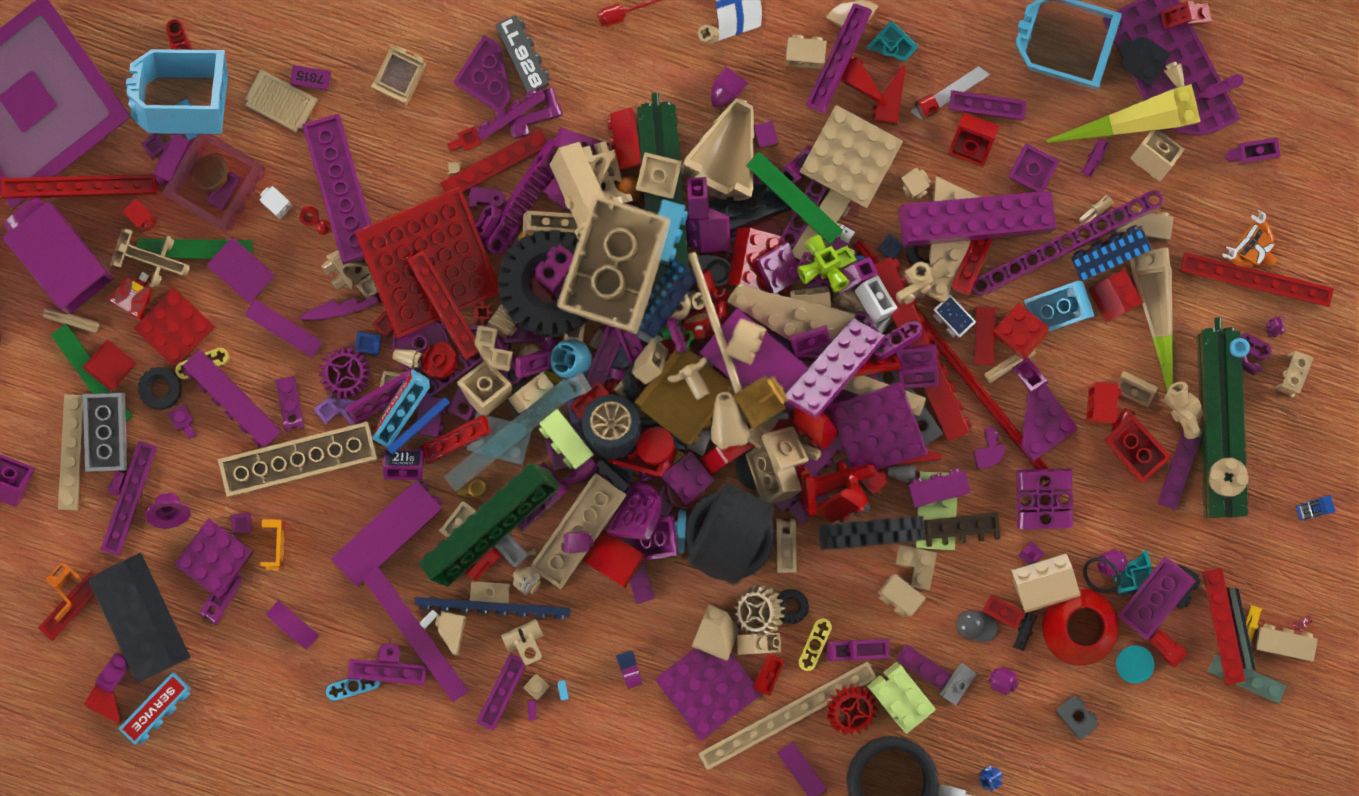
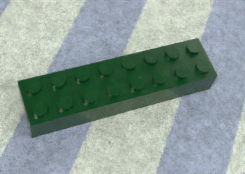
(489, 524)

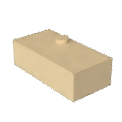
(575, 180)

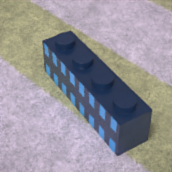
(1111, 252)
(666, 297)

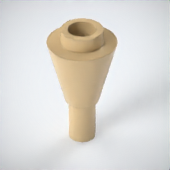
(1175, 73)

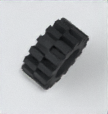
(803, 606)

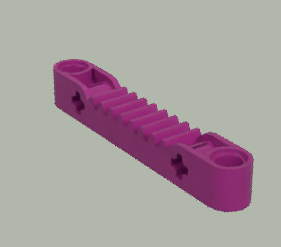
(522, 199)

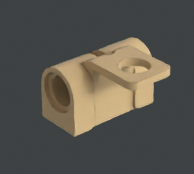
(523, 638)

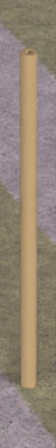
(715, 323)

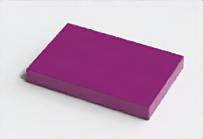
(241, 270)

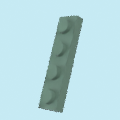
(1253, 681)

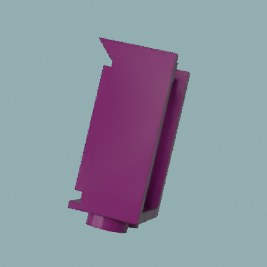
(171, 158)

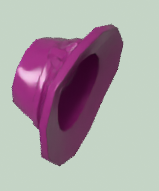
(167, 512)

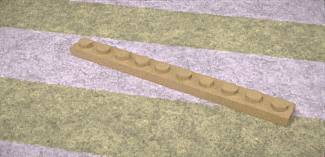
(784, 717)

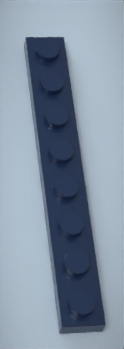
(484, 607)

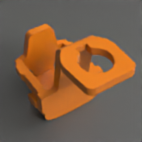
(57, 582)

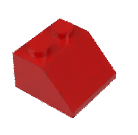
(973, 140)
(1115, 295)
(842, 504)

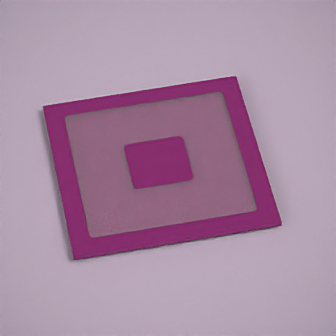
(49, 97)

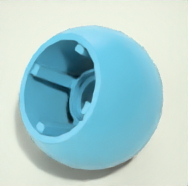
(571, 358)

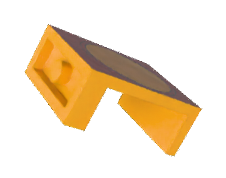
(280, 526)

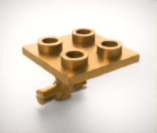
(761, 400)

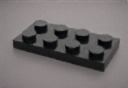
(759, 207)

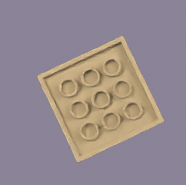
(851, 156)

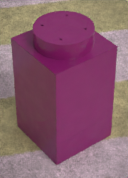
(55, 254)
(769, 361)

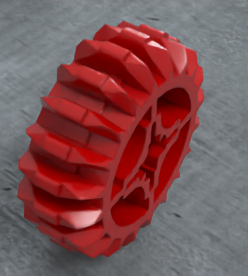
(854, 695)

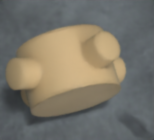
(454, 167)

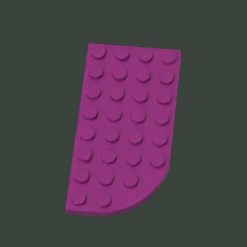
(1145, 20)

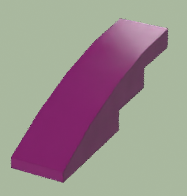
(331, 310)
(283, 328)

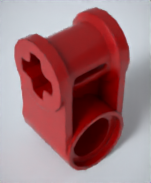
(178, 40)

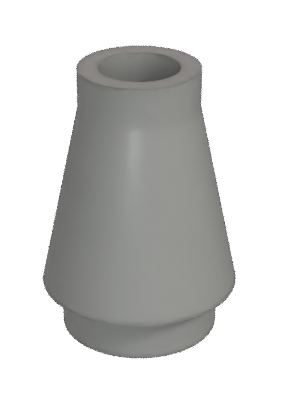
(903, 473)

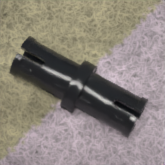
(1025, 631)

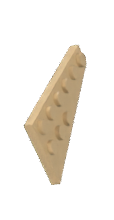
(953, 252)
(788, 315)

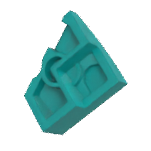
(893, 42)
(1134, 574)

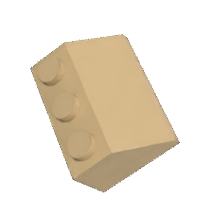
(771, 484)
(1045, 583)

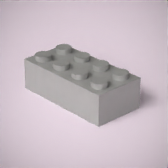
(105, 432)

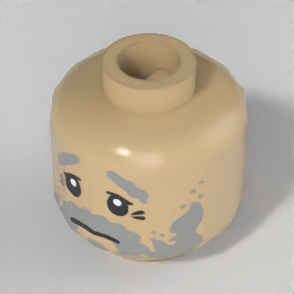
(526, 580)

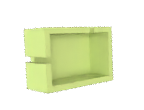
(565, 440)
(901, 698)

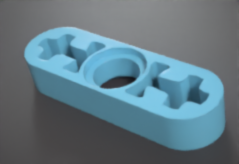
(341, 694)

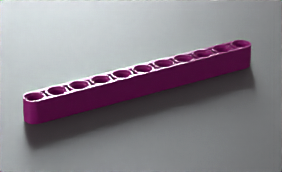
(1073, 235)

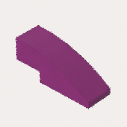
(857, 650)

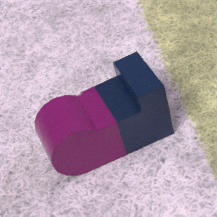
(629, 669)

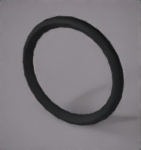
(1111, 565)

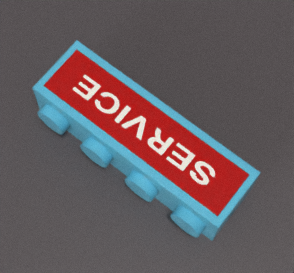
(400, 408)
(154, 709)

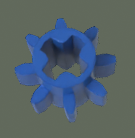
(990, 778)

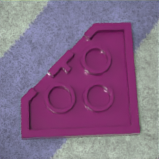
(486, 75)
(1044, 423)

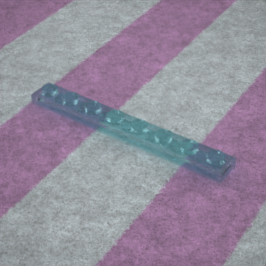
(509, 435)

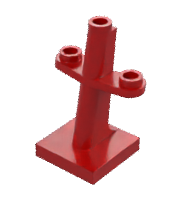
(817, 486)

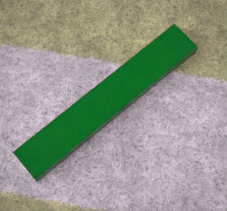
(794, 197)
(189, 247)
(78, 358)

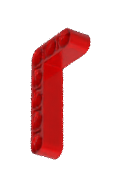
(719, 458)

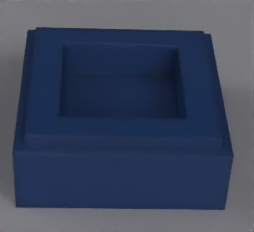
(890, 247)

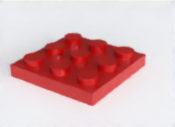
(174, 327)

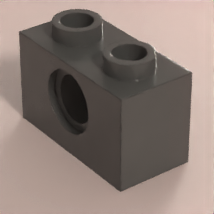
(1066, 713)

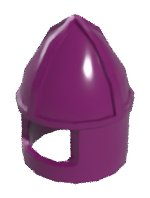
(726, 88)

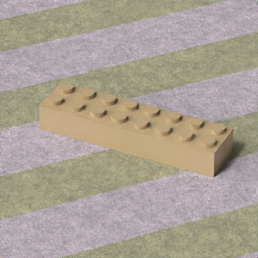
(298, 459)

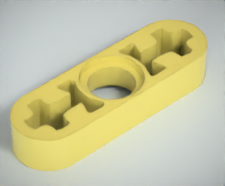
(214, 353)
(825, 633)

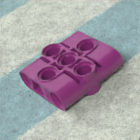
(1030, 513)

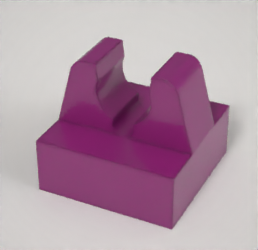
(1031, 553)

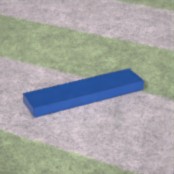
(418, 426)

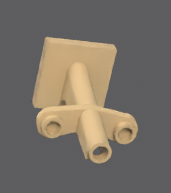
(159, 261)

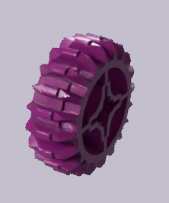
(349, 364)

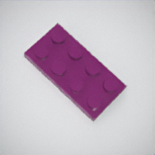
(1156, 598)

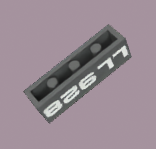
(522, 55)

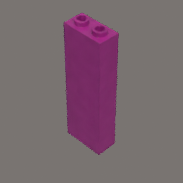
(388, 532)

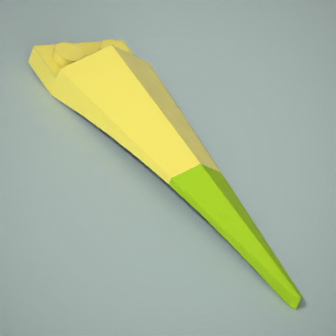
(1163, 111)

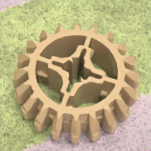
(770, 619)

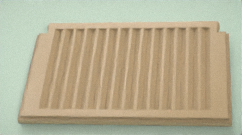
(280, 101)

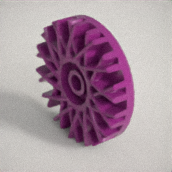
(429, 334)

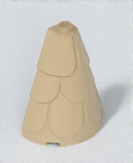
(725, 153)

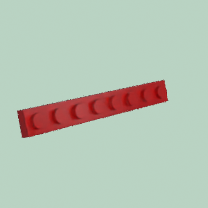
(78, 186)
(1256, 279)

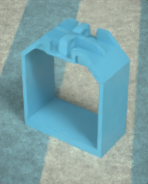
(1026, 29)
(178, 65)

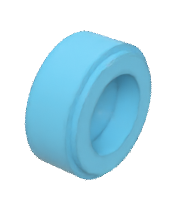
(1239, 347)

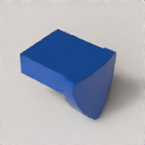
(368, 343)

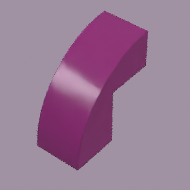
(793, 168)
(292, 625)

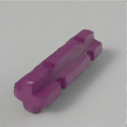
(676, 335)

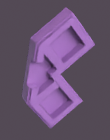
(332, 407)

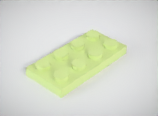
(937, 510)

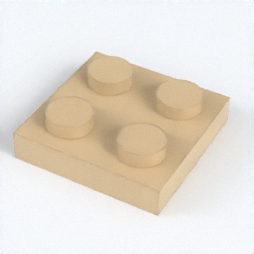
(658, 175)
(784, 448)

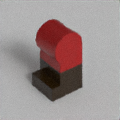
(927, 106)

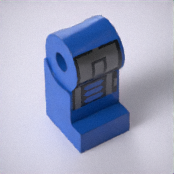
(1315, 508)

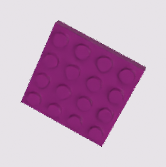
(878, 427)
(707, 690)

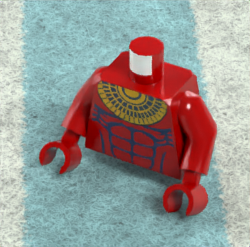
(698, 319)

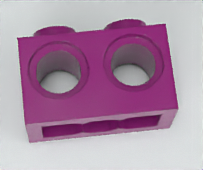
(559, 270)
(459, 399)

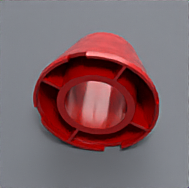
(1058, 640)

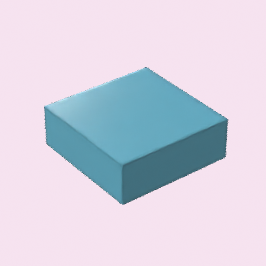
(563, 690)

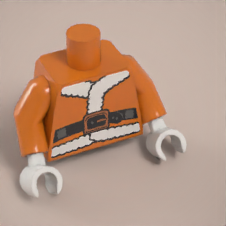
(1254, 245)

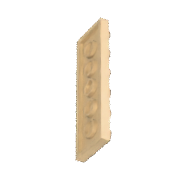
(588, 513)

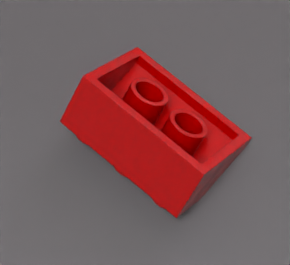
(625, 139)
(634, 462)

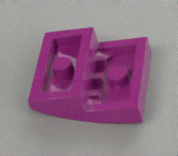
(918, 366)

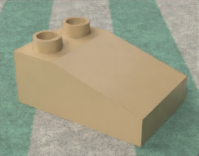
(615, 264)

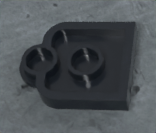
(1143, 58)

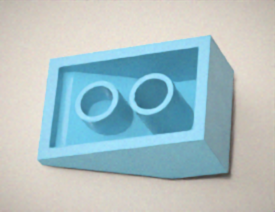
(1061, 306)

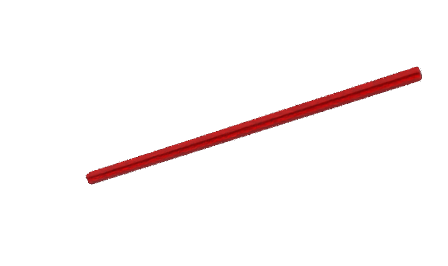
(966, 375)

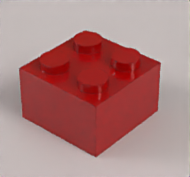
(1021, 331)

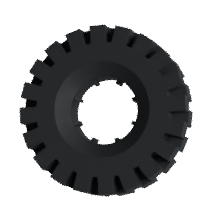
(515, 285)
(871, 532)

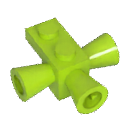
(827, 263)

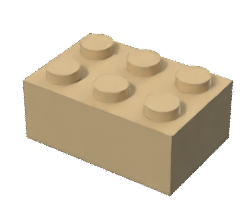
(901, 595)

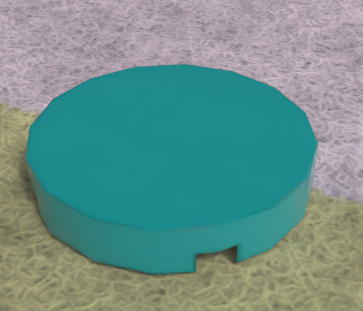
(1135, 664)

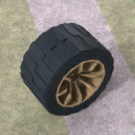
(611, 426)

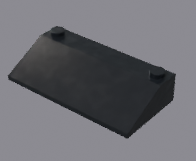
(139, 618)

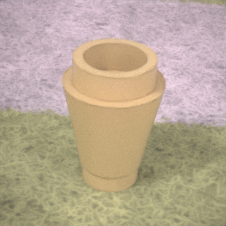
(410, 358)

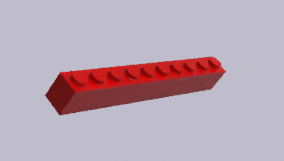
(941, 397)

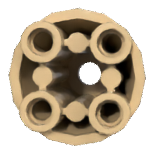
(728, 423)

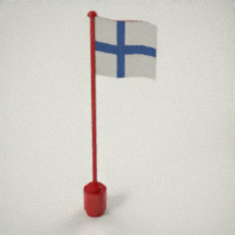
(733, 15)

